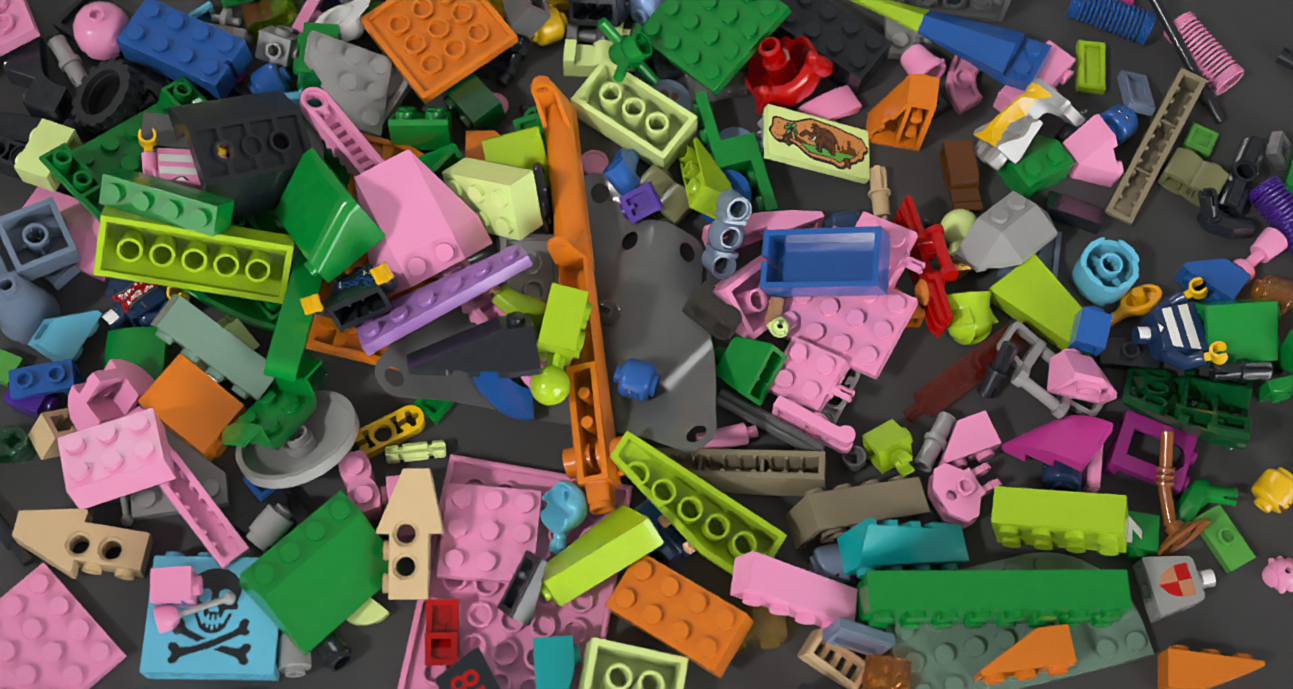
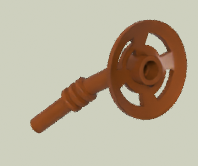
(1179, 533)

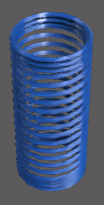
(1145, 28)

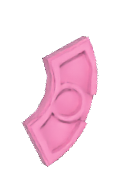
(962, 85)

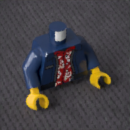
(137, 302)

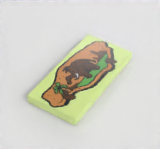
(816, 144)

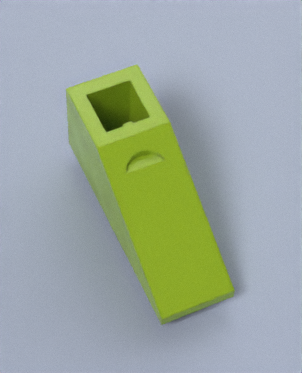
(702, 178)

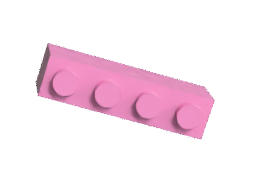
(791, 591)

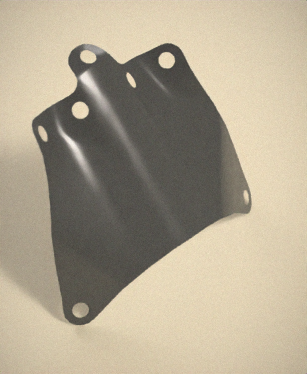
(651, 290)

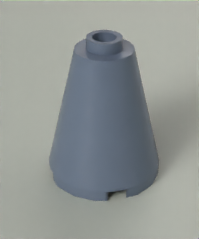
(24, 307)

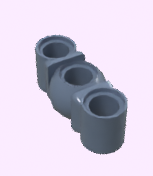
(726, 247)

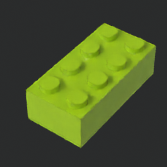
(1060, 520)

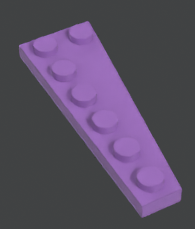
(440, 297)

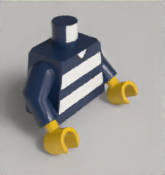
(1176, 331)

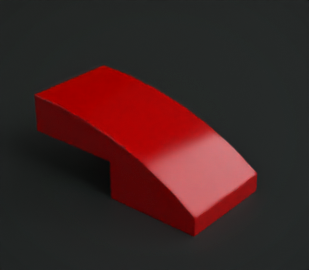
(442, 632)

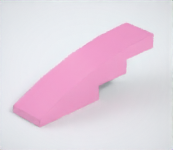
(774, 220)

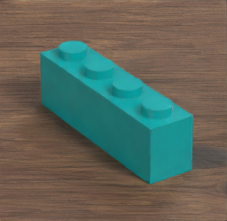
(901, 547)

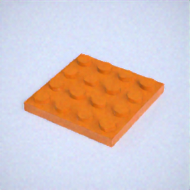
(438, 40)

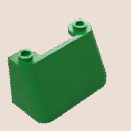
(324, 218)

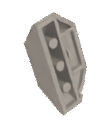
(1006, 234)

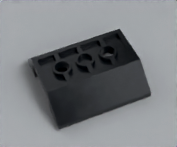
(246, 127)

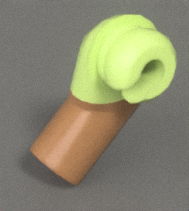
(774, 320)

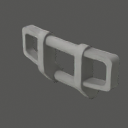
(1020, 376)

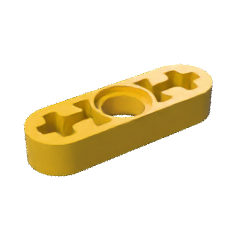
(387, 422)

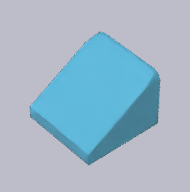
(203, 12)

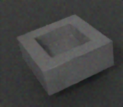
(1279, 151)

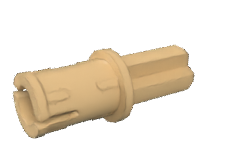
(879, 192)

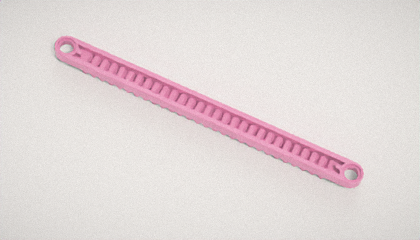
(360, 156)

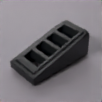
(524, 588)

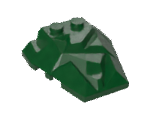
(1193, 404)

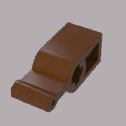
(961, 175)

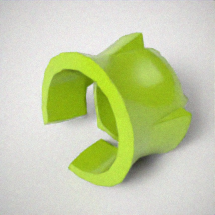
(971, 316)

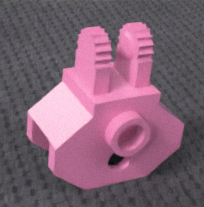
(958, 493)

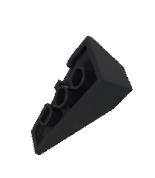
(498, 345)

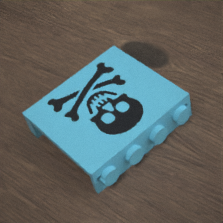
(217, 641)

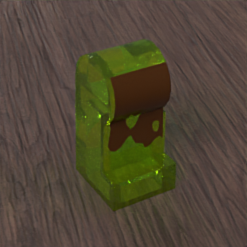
(268, 13)

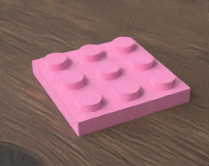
(487, 532)

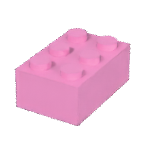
(115, 458)

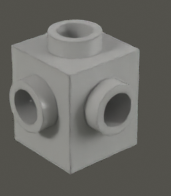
(277, 45)

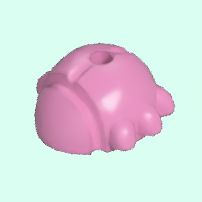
(1275, 575)

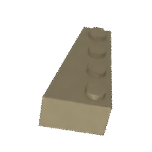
(833, 512)

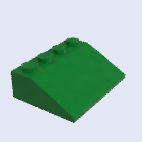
(318, 573)

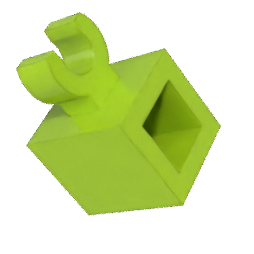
(889, 447)

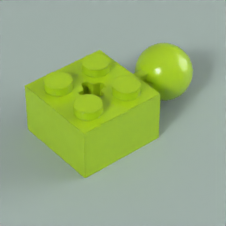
(560, 342)

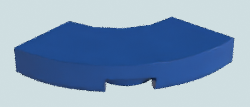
(506, 395)

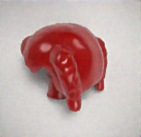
(785, 72)

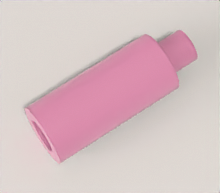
(730, 436)

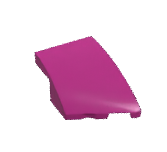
(1067, 440)

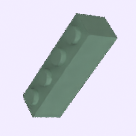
(214, 346)

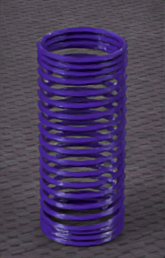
(1263, 193)

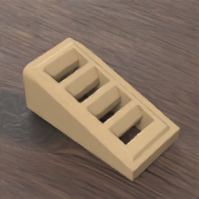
(828, 669)

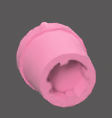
(920, 60)

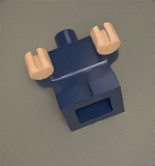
(674, 544)

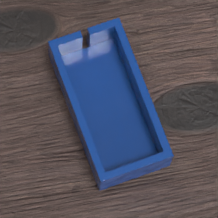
(186, 47)
(825, 262)

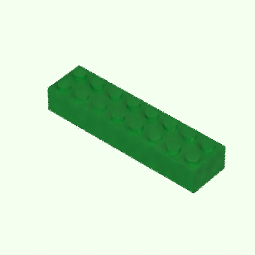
(992, 598)

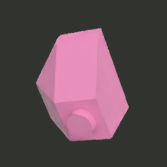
(1094, 153)
(1078, 378)

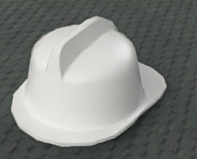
(347, 17)

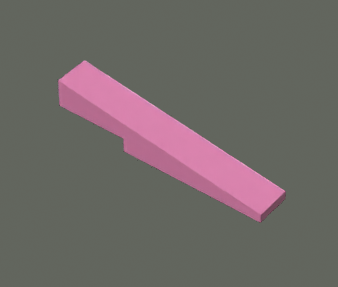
(201, 512)

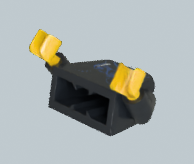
(355, 296)

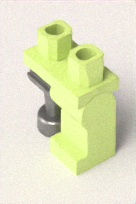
(583, 59)

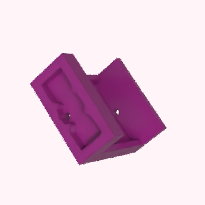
(1118, 460)

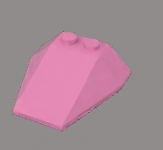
(421, 219)

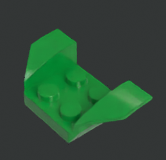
(276, 412)

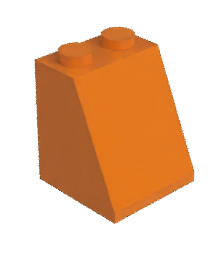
(193, 407)

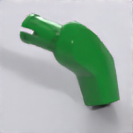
(1199, 494)

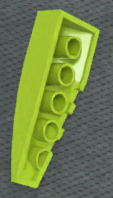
(700, 512)

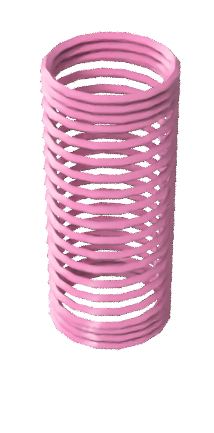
(1229, 76)

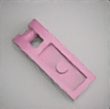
(814, 424)

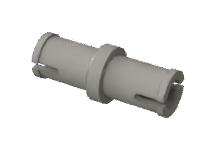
(67, 59)
(934, 441)

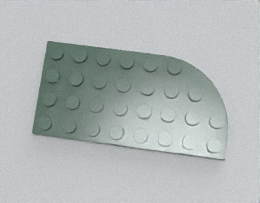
(956, 654)

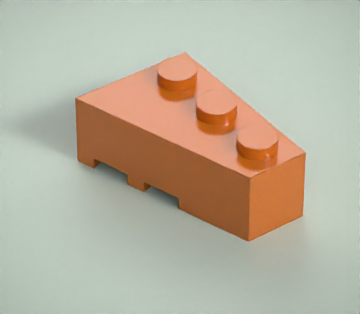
(904, 113)

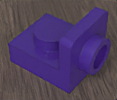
(640, 202)

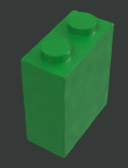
(1245, 327)

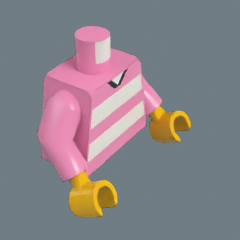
(171, 163)

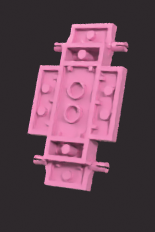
(846, 331)

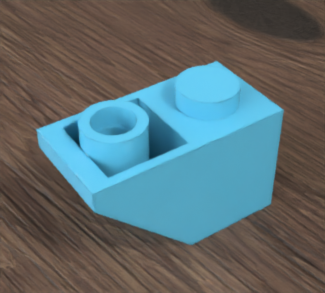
(64, 335)

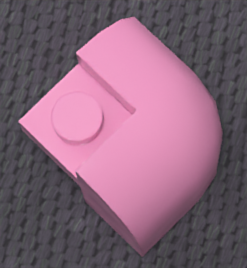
(108, 394)

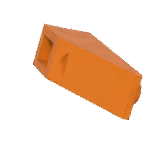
(1040, 651)
(1201, 670)

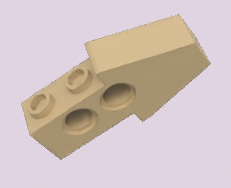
(413, 504)
(57, 531)

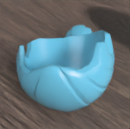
(563, 513)

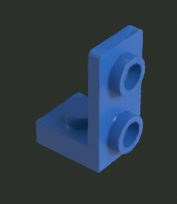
(44, 379)

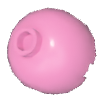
(98, 28)

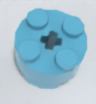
(1105, 271)

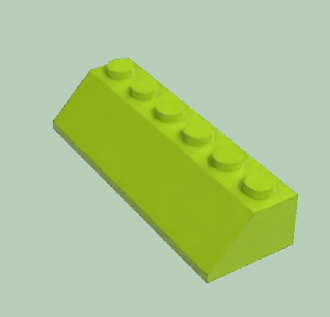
(230, 264)

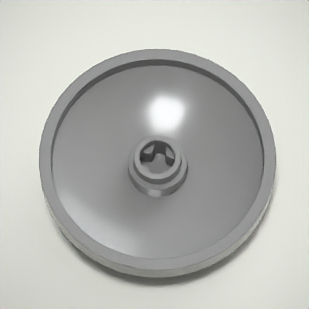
(310, 451)

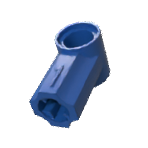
(623, 170)

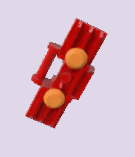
(929, 284)

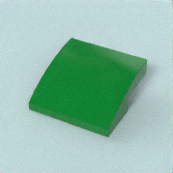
(139, 347)

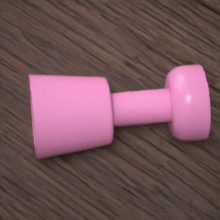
(1266, 247)

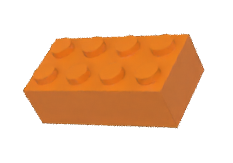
(680, 614)

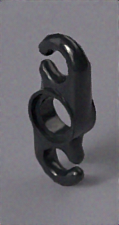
(544, 198)

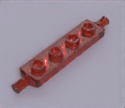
(958, 377)

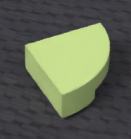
(368, 614)

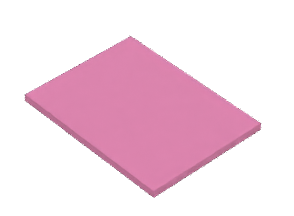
(502, 640)

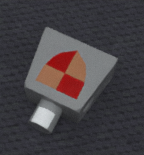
(1171, 584)

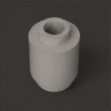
(270, 526)
(291, 659)

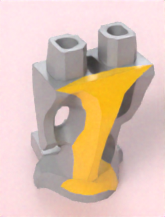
(1018, 123)

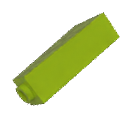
(1039, 299)
(599, 554)

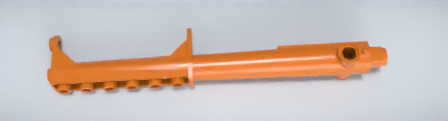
(573, 254)

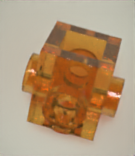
(886, 672)

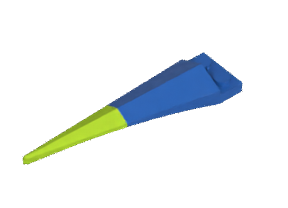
(993, 49)

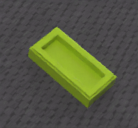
(1090, 67)

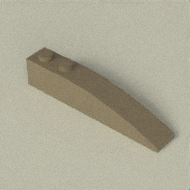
(1155, 145)
(755, 470)

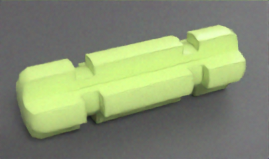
(415, 451)

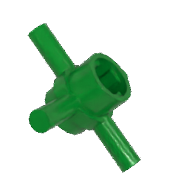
(629, 51)

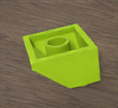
(517, 150)

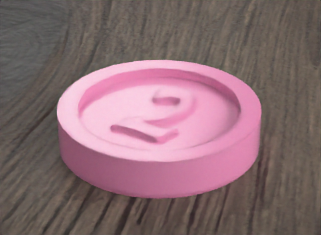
(594, 162)

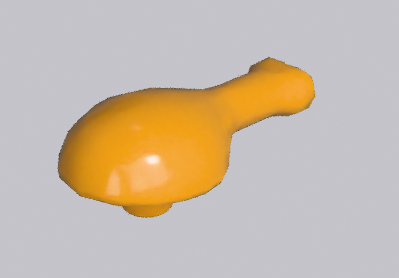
(1137, 302)

